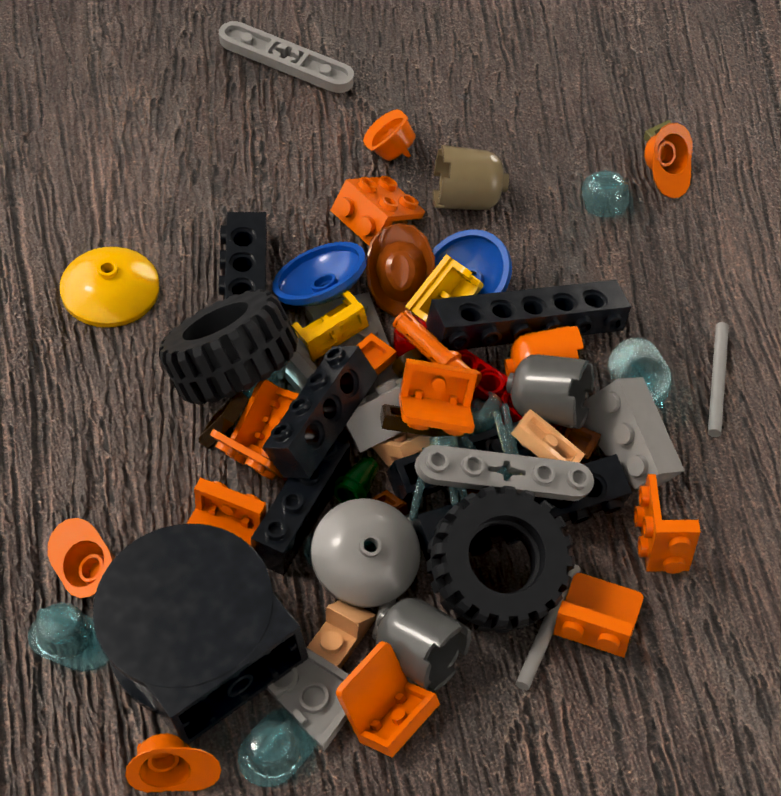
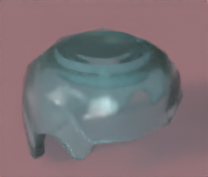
(605, 193)
(483, 413)

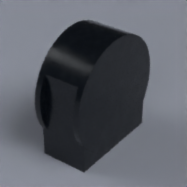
(193, 625)

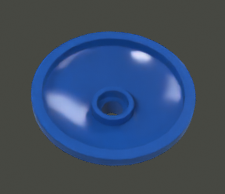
(481, 254)
(320, 274)

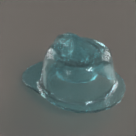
(642, 359)
(66, 638)
(274, 750)

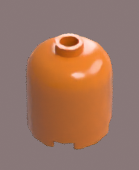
(553, 342)

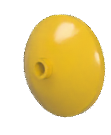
(109, 287)

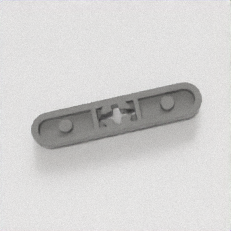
(302, 64)
(475, 470)

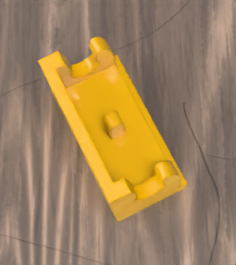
(445, 281)
(333, 327)

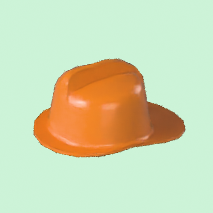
(390, 136)
(669, 159)
(78, 556)
(171, 765)

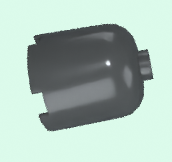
(552, 388)
(423, 641)

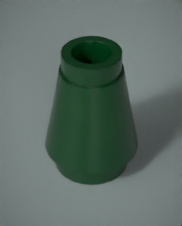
(357, 480)

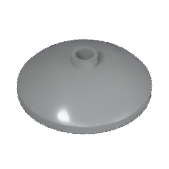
(350, 570)

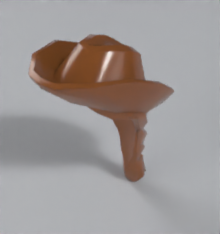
(398, 265)

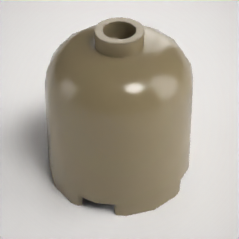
(468, 179)

